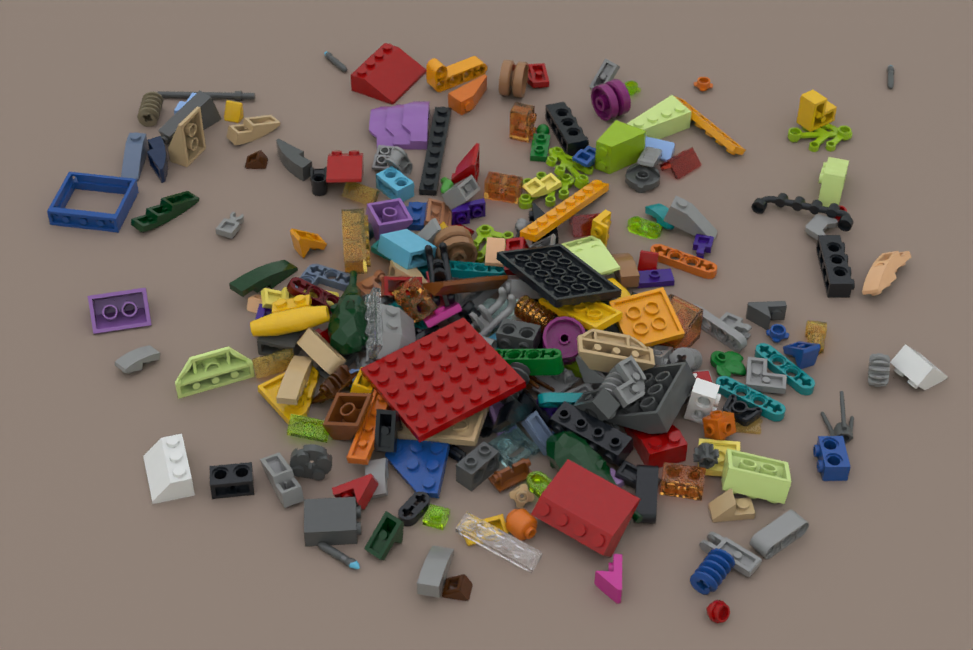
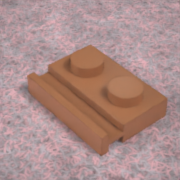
(438, 210)

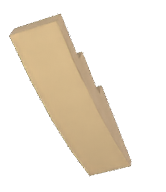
(294, 380)

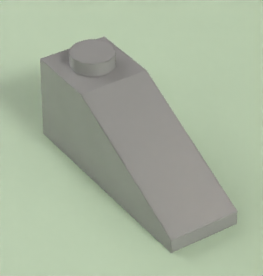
(688, 218)

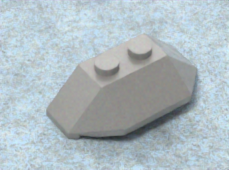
(397, 330)

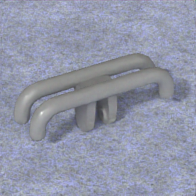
(485, 322)

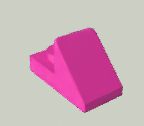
(611, 581)

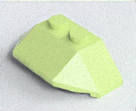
(213, 371)

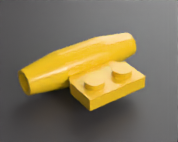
(290, 317)

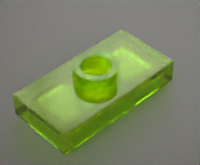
(307, 428)

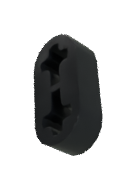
(411, 507)

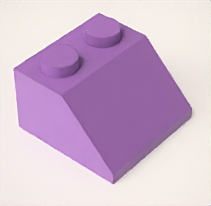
(388, 216)

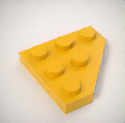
(270, 390)

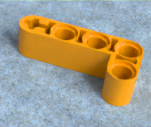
(444, 78)

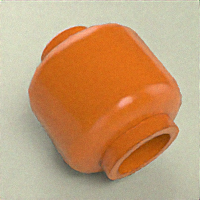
(521, 524)

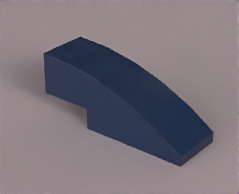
(158, 157)

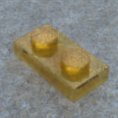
(360, 193)

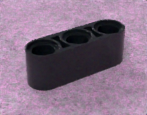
(647, 491)

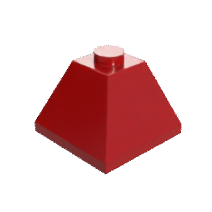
(468, 166)

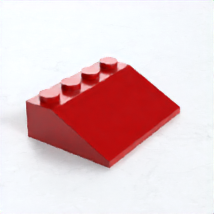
(386, 74)
(586, 508)

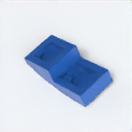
(585, 157)

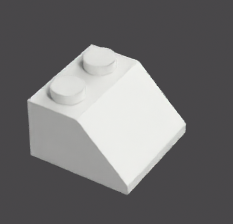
(917, 368)

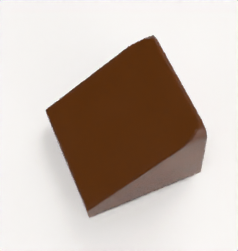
(256, 161)
(457, 588)

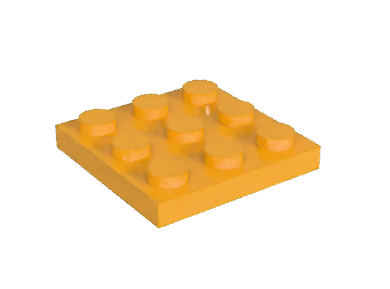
(648, 317)

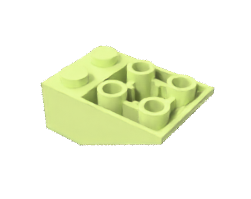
(593, 253)

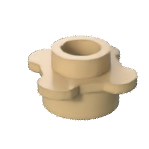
(522, 489)

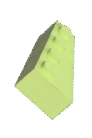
(664, 119)

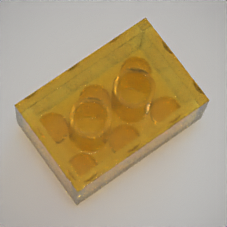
(355, 240)

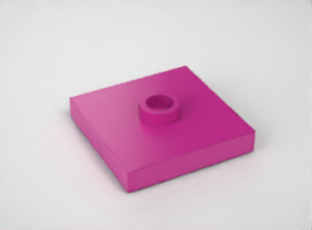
(441, 314)

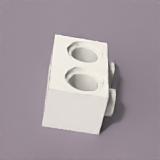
(702, 399)

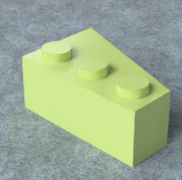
(832, 180)

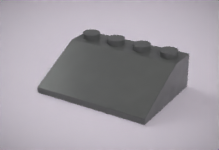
(665, 394)

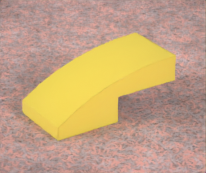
(543, 186)

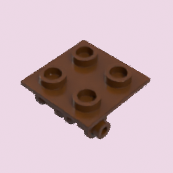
(334, 383)

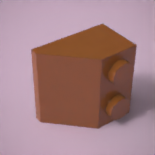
(346, 414)

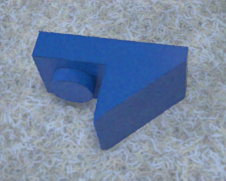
(803, 352)

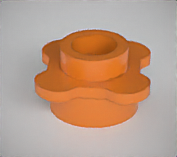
(703, 83)

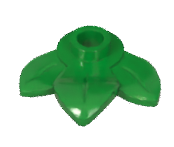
(727, 363)

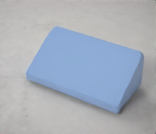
(667, 147)

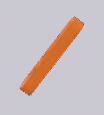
(708, 269)

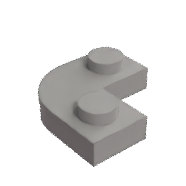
(634, 382)

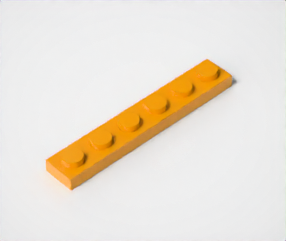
(713, 131)

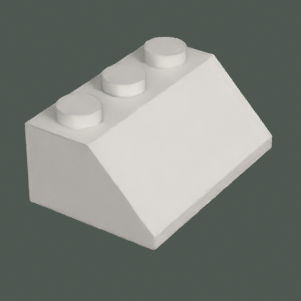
(168, 470)

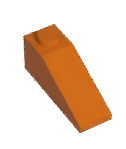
(467, 96)

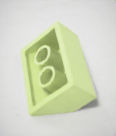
(756, 476)

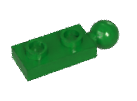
(540, 144)

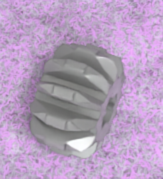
(878, 370)

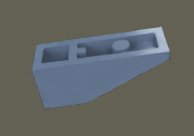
(134, 155)

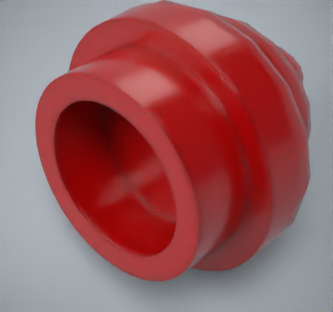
(718, 611)

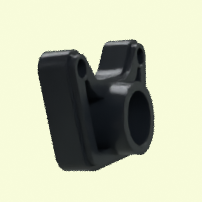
(742, 413)

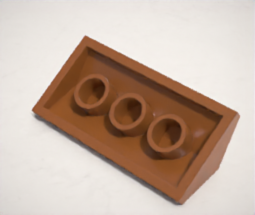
(465, 285)

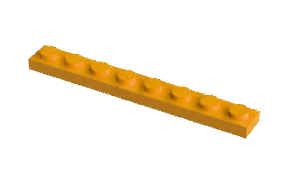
(564, 210)

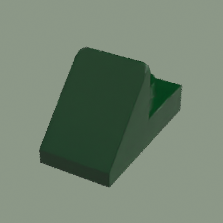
(385, 535)

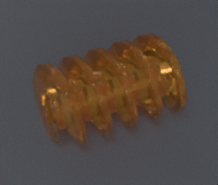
(533, 312)

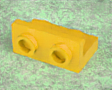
(601, 226)

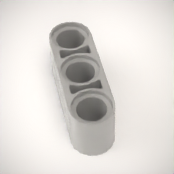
(779, 534)

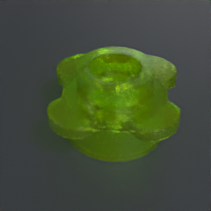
(632, 87)

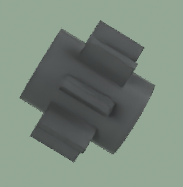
(706, 455)

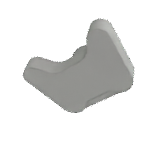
(819, 224)

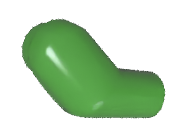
(446, 184)

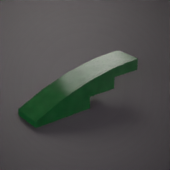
(169, 208)
(263, 276)

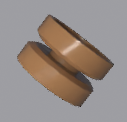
(513, 78)
(458, 242)

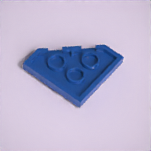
(421, 464)

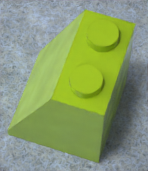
(619, 147)

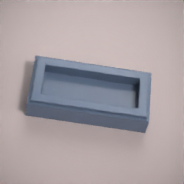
(537, 430)

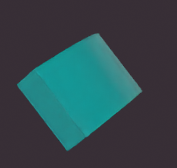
(659, 212)

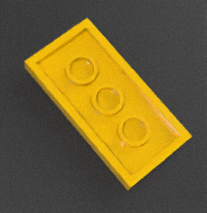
(590, 315)

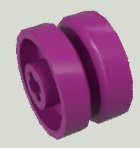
(610, 99)
(563, 329)

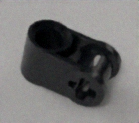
(318, 181)

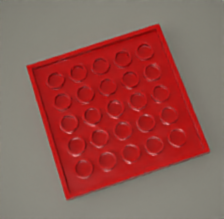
(442, 379)

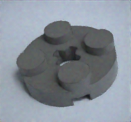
(642, 178)
(304, 468)

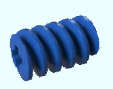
(712, 571)

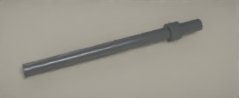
(238, 95)

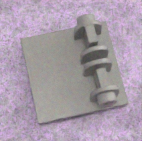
(558, 382)

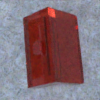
(682, 163)
(582, 224)

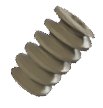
(150, 109)

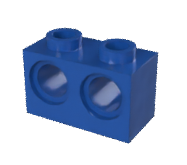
(832, 458)

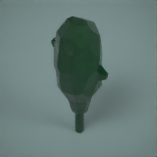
(348, 320)
(570, 446)

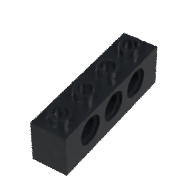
(565, 128)
(834, 266)

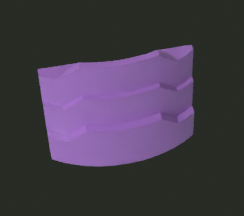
(401, 125)

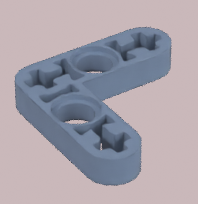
(319, 274)

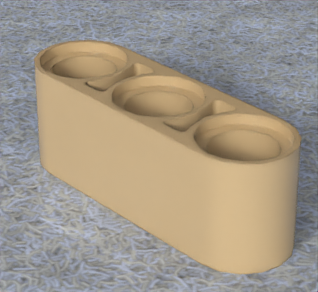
(320, 351)

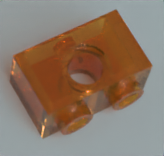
(522, 122)
(503, 187)

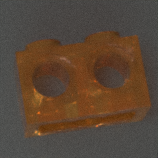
(418, 296)
(682, 481)

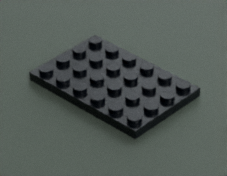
(558, 275)

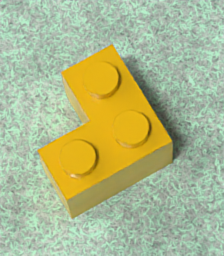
(815, 111)

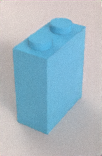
(404, 248)

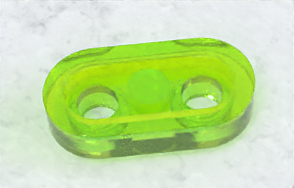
(644, 227)
(540, 478)

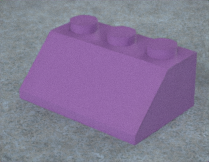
(119, 310)

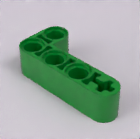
(537, 360)

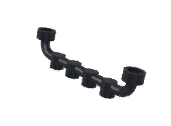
(845, 222)

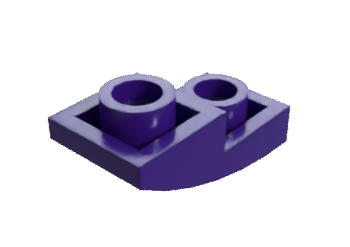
(466, 211)

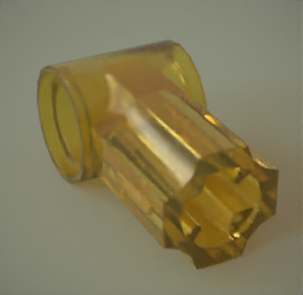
(816, 333)

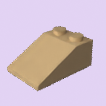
(188, 139)

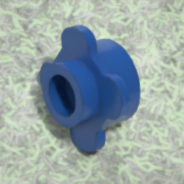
(777, 333)

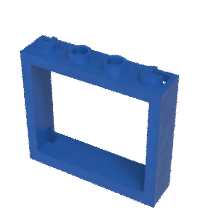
(60, 216)

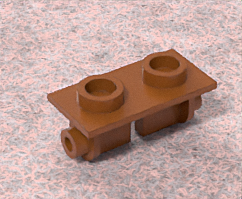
(507, 478)

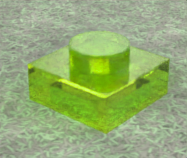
(436, 516)

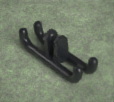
(439, 270)

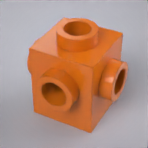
(719, 425)

